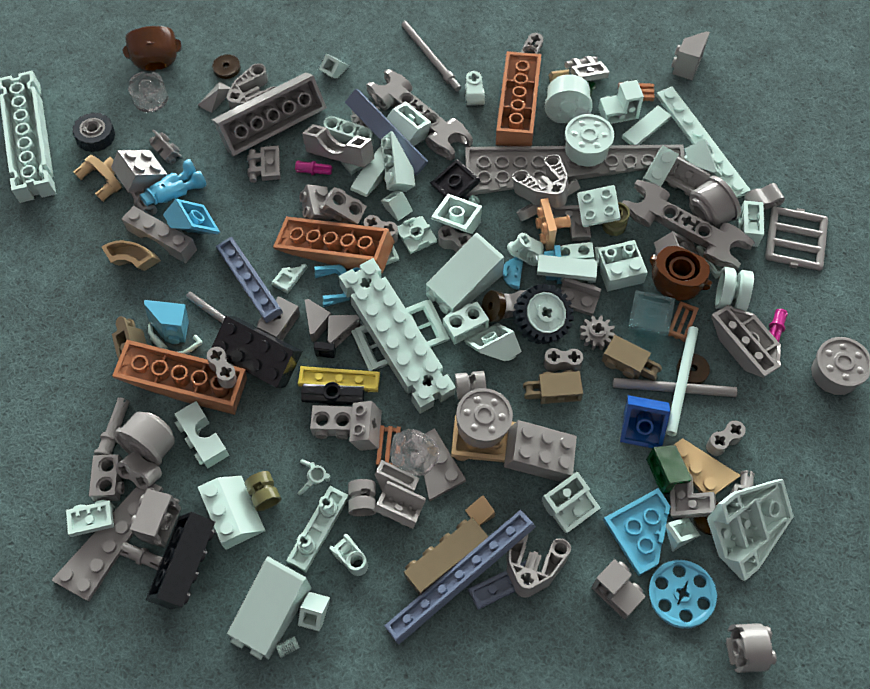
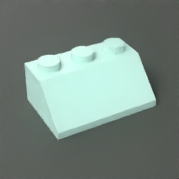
(231, 510)

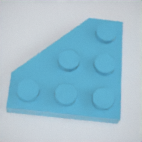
(641, 530)

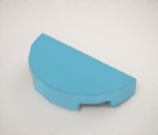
(512, 272)

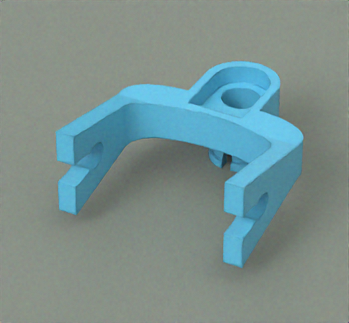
(327, 270)

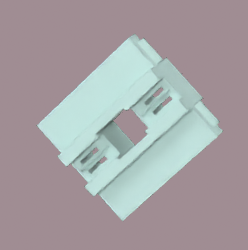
(418, 242)

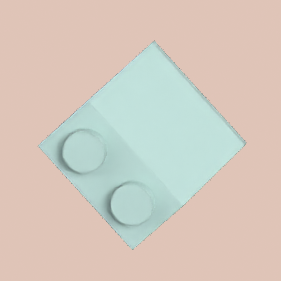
(458, 214)

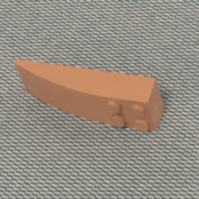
(518, 99)
(334, 242)
(177, 376)

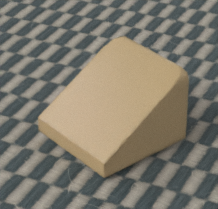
(554, 74)
(481, 511)

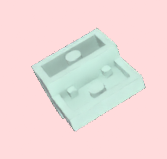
(570, 502)

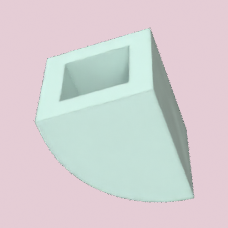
(332, 66)
(397, 205)
(313, 611)

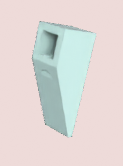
(398, 169)

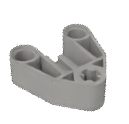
(247, 86)
(553, 186)
(536, 580)

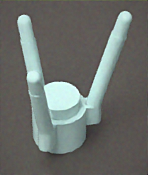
(315, 475)

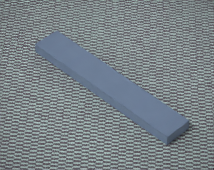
(382, 126)
(249, 280)

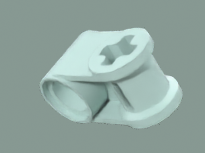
(474, 89)
(527, 248)
(347, 553)

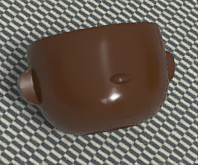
(152, 47)
(681, 261)

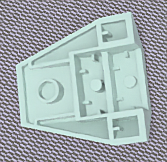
(749, 525)

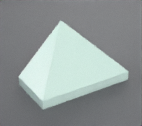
(681, 532)

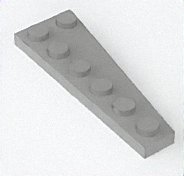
(97, 556)

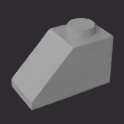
(674, 239)

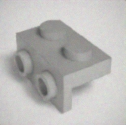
(686, 176)
(312, 200)
(400, 504)

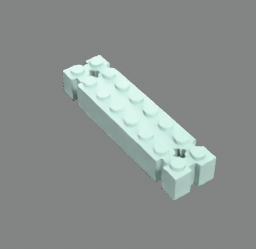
(26, 137)
(396, 335)

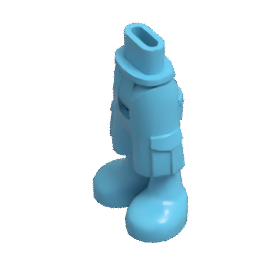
(173, 185)

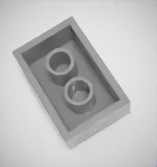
(540, 451)

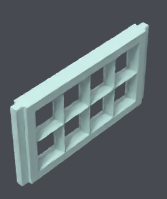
(434, 321)

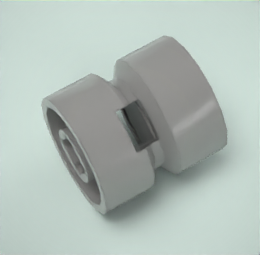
(467, 383)
(361, 494)

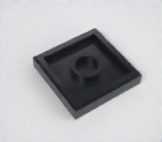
(455, 180)

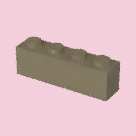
(444, 556)

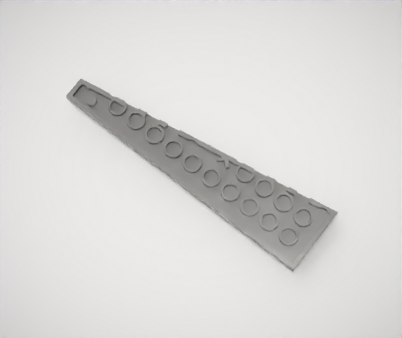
(497, 164)

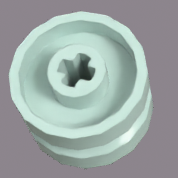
(734, 289)

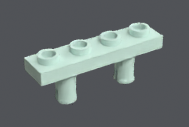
(317, 528)

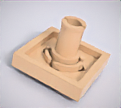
(549, 224)

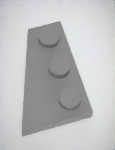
(445, 473)

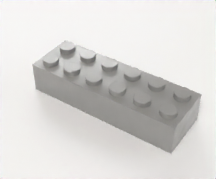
(269, 113)

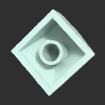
(495, 342)

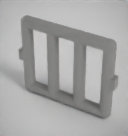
(772, 241)

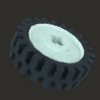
(530, 318)

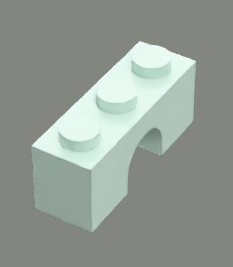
(209, 449)

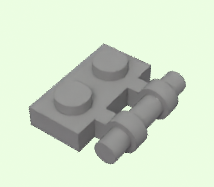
(587, 68)
(269, 166)

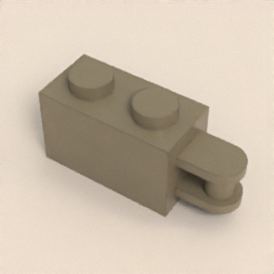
(126, 331)
(630, 359)
(555, 387)

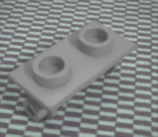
(170, 151)

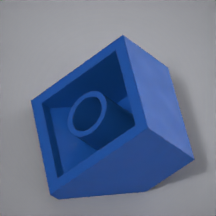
(644, 422)

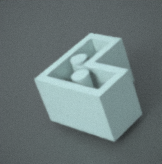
(624, 105)

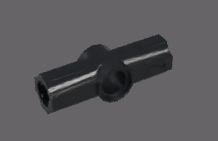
(319, 394)

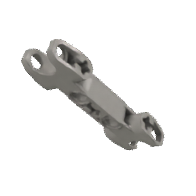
(440, 133)
(716, 243)

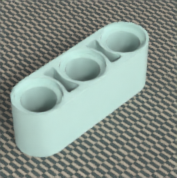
(345, 131)

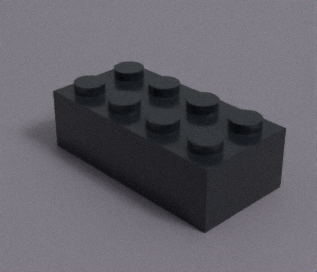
(257, 351)
(181, 561)

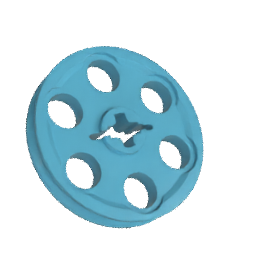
(687, 603)

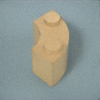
(126, 252)

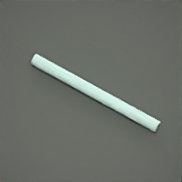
(682, 380)

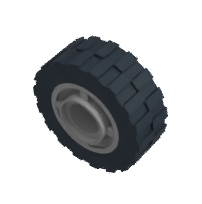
(93, 132)

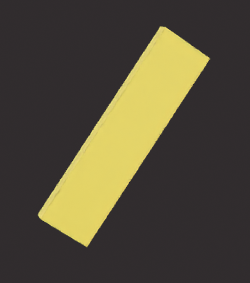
(344, 377)

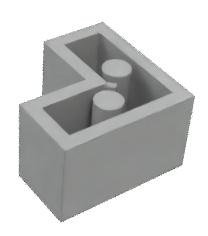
(617, 590)

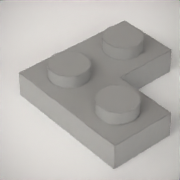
(577, 231)
(687, 504)

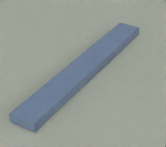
(459, 576)

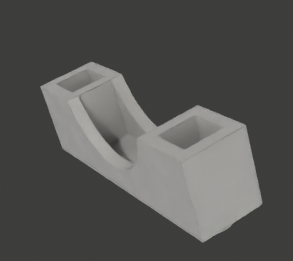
(320, 142)
(170, 239)

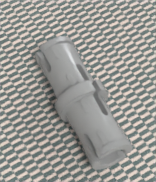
(141, 556)

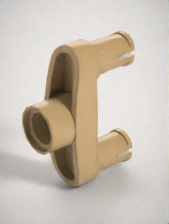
(104, 168)

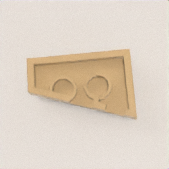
(706, 471)

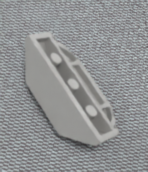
(747, 340)

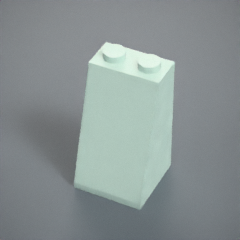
(465, 275)
(268, 608)

